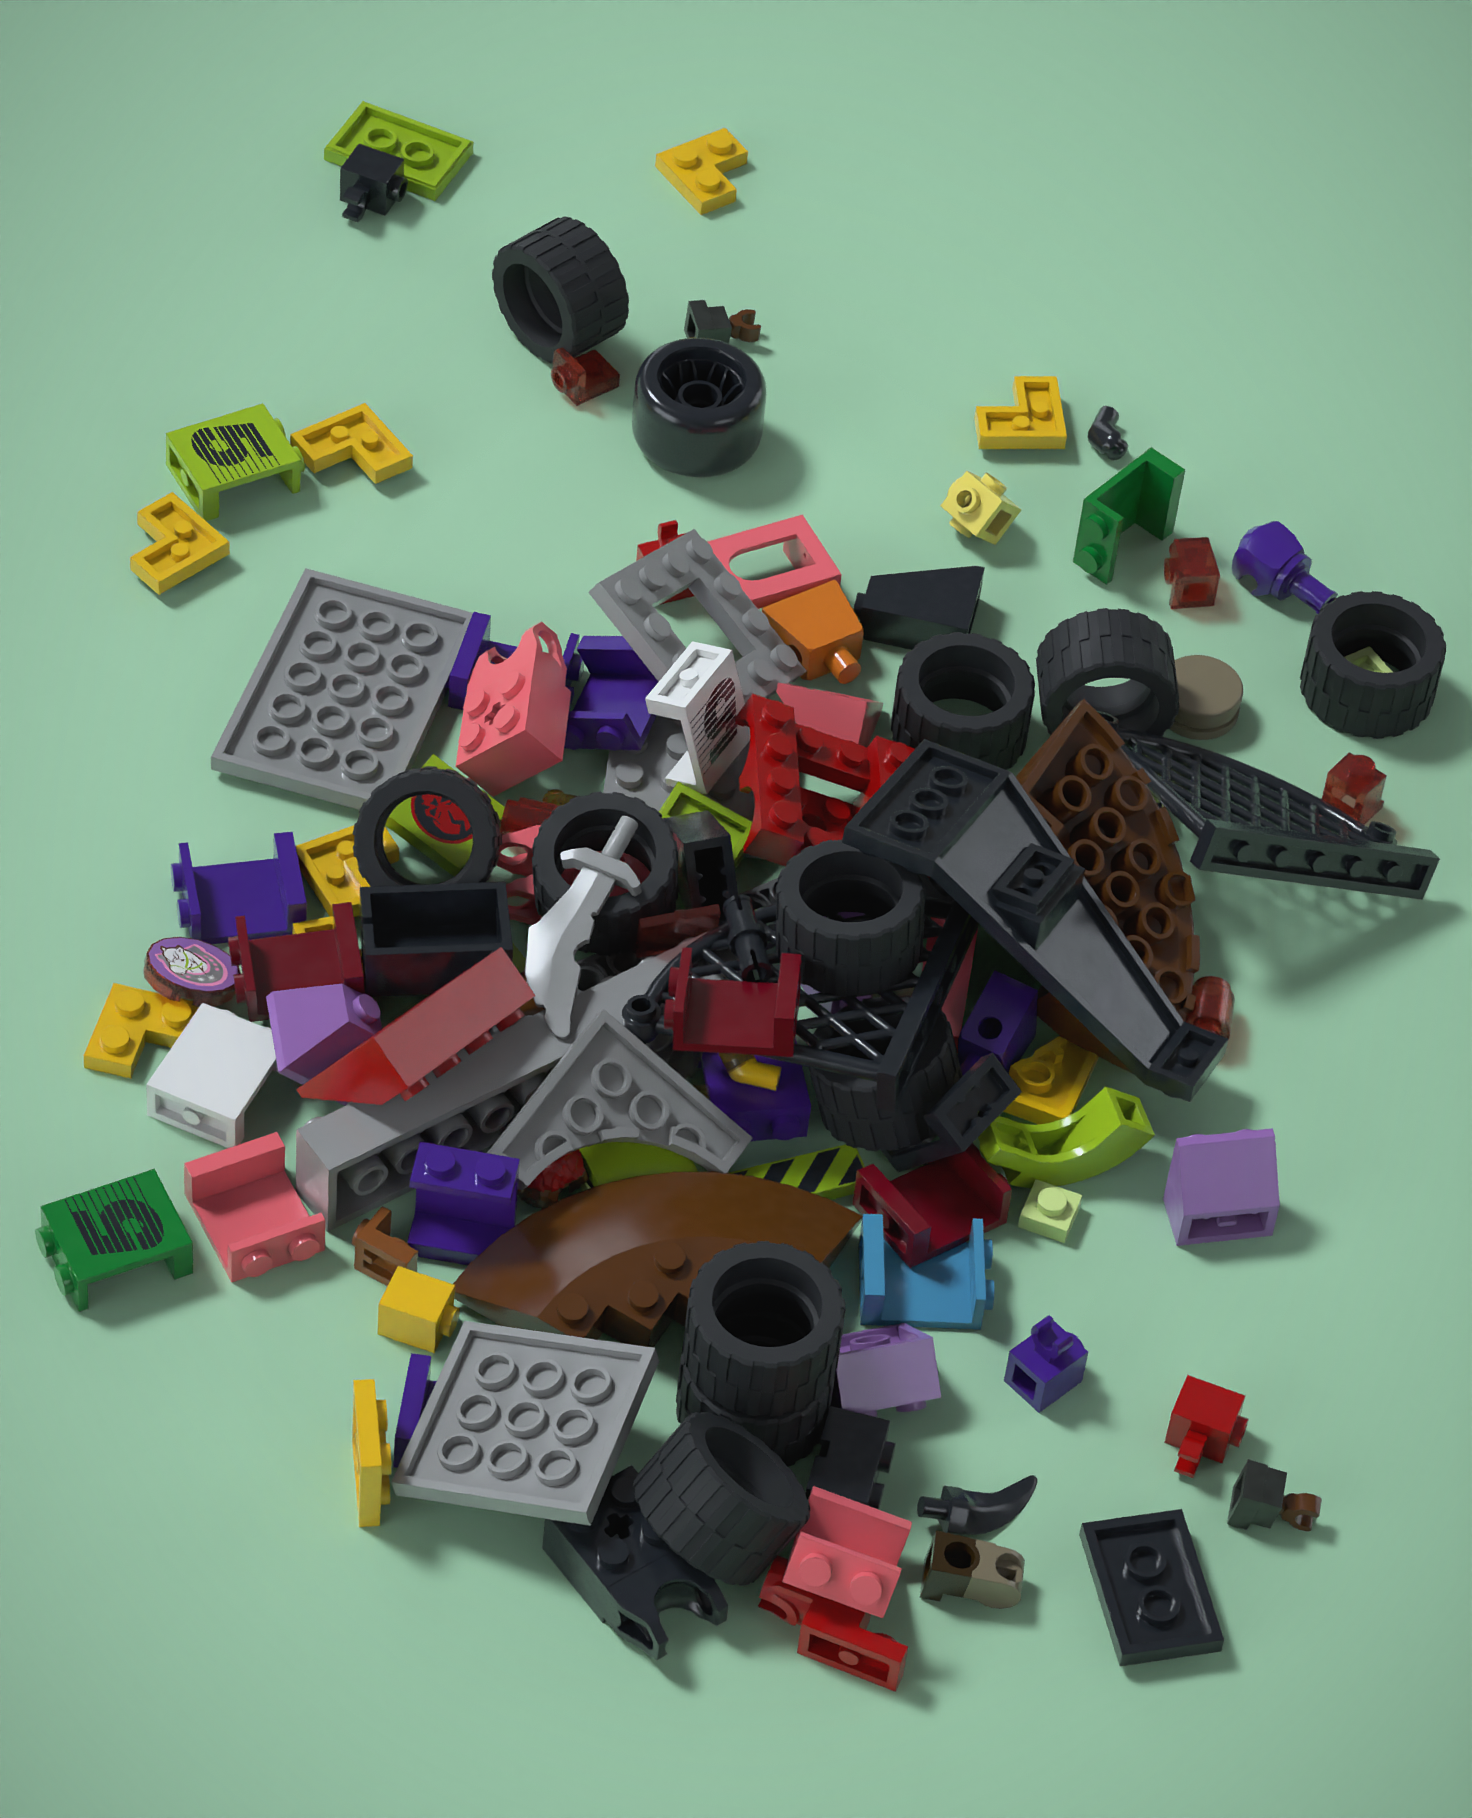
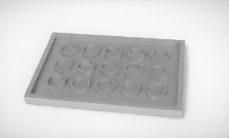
(342, 690)

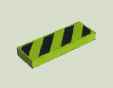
(822, 1172)

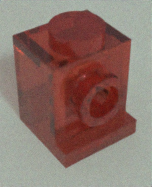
(1191, 573)
(1360, 780)

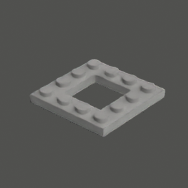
(690, 563)

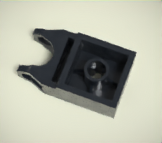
(629, 1570)

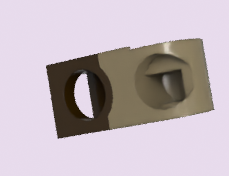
(972, 1571)

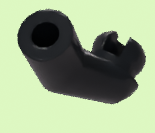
(1104, 436)

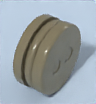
(1207, 697)

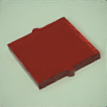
(667, 931)

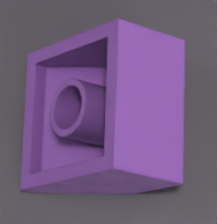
(886, 1370)

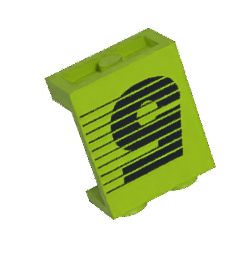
(230, 454)

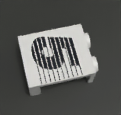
(706, 697)

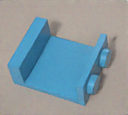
(934, 1294)

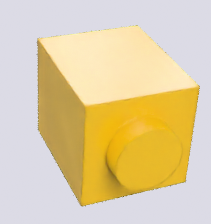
(417, 1310)

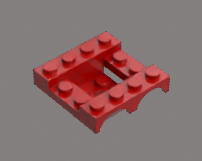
(792, 816)

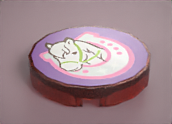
(190, 970)

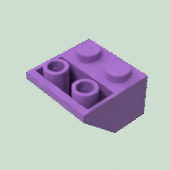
(1223, 1187)

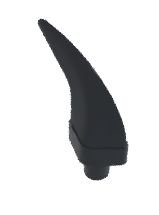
(974, 1512)

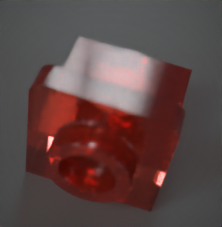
(583, 376)

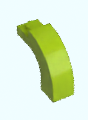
(1071, 1148)

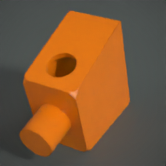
(820, 631)

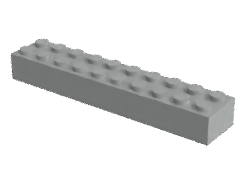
(369, 1150)

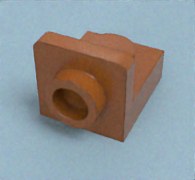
(377, 1252)

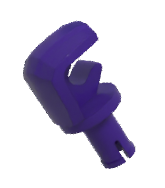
(1279, 566)

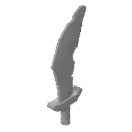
(569, 925)

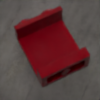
(295, 961)
(734, 1014)
(934, 1204)

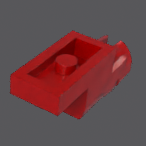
(834, 1631)

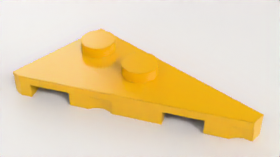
(1051, 1081)

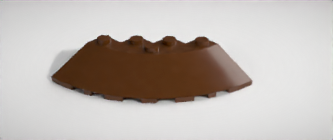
(1129, 857)
(631, 1247)

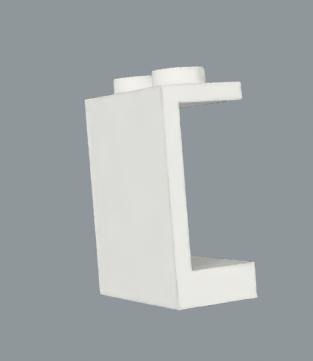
(212, 1075)

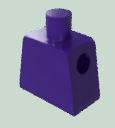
(999, 1023)

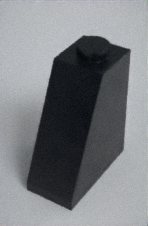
(919, 605)
(704, 861)

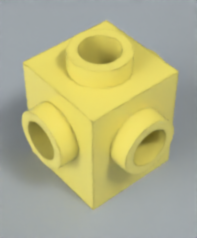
(980, 507)

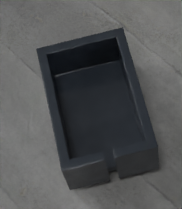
(429, 934)

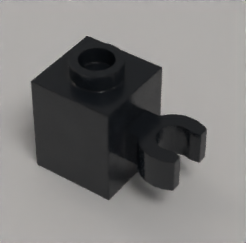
(371, 182)

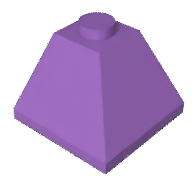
(319, 1027)

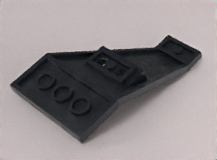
(1010, 872)

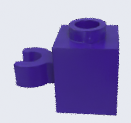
(1046, 1364)

